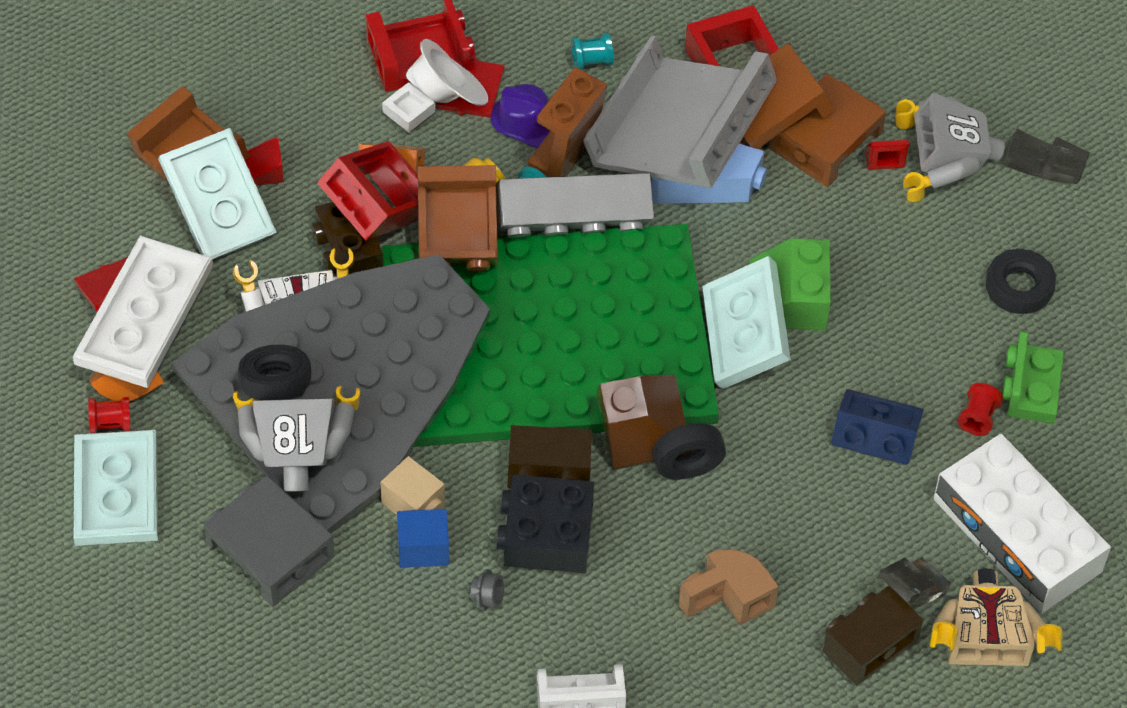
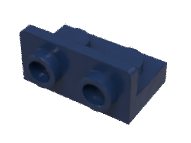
(877, 426)

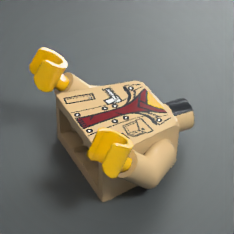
(992, 625)

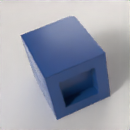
(423, 538)

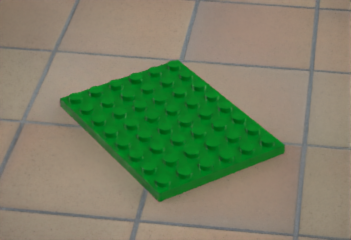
(575, 318)

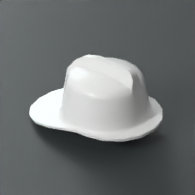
(443, 77)

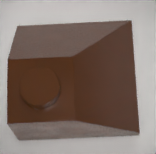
(637, 415)

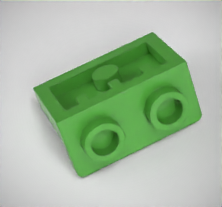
(1034, 381)

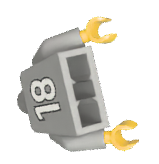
(950, 141)
(296, 432)

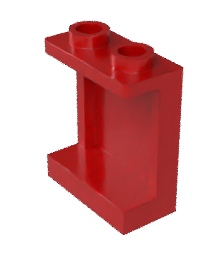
(398, 44)

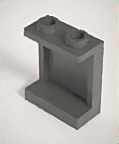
(271, 538)

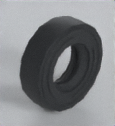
(1022, 261)
(274, 358)
(697, 436)

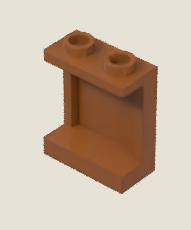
(789, 100)
(569, 117)
(174, 126)
(823, 144)
(458, 215)

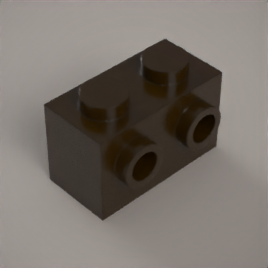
(337, 232)
(550, 452)
(872, 634)

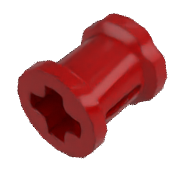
(980, 409)
(109, 415)

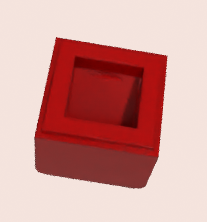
(886, 154)
(266, 163)

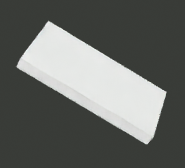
(143, 311)

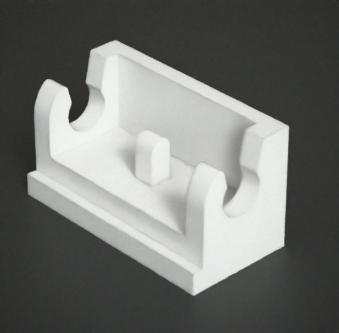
(582, 691)

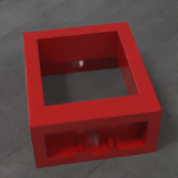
(727, 31)
(361, 201)

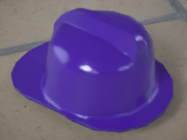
(517, 114)

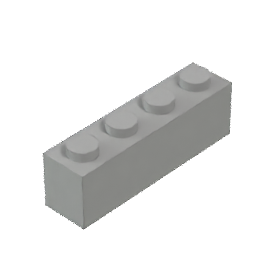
(573, 203)

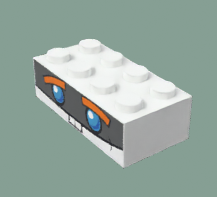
(1021, 523)

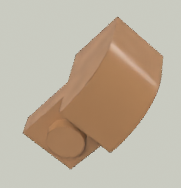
(736, 580)

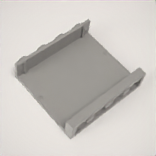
(678, 116)

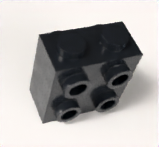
(546, 523)

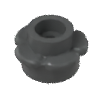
(487, 590)

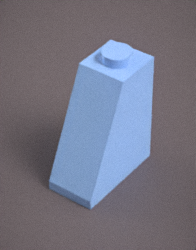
(735, 183)

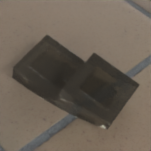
(1052, 162)
(915, 581)

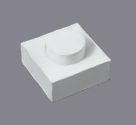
(408, 107)

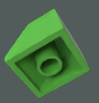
(803, 281)

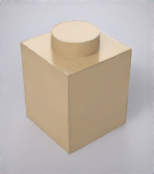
(412, 488)

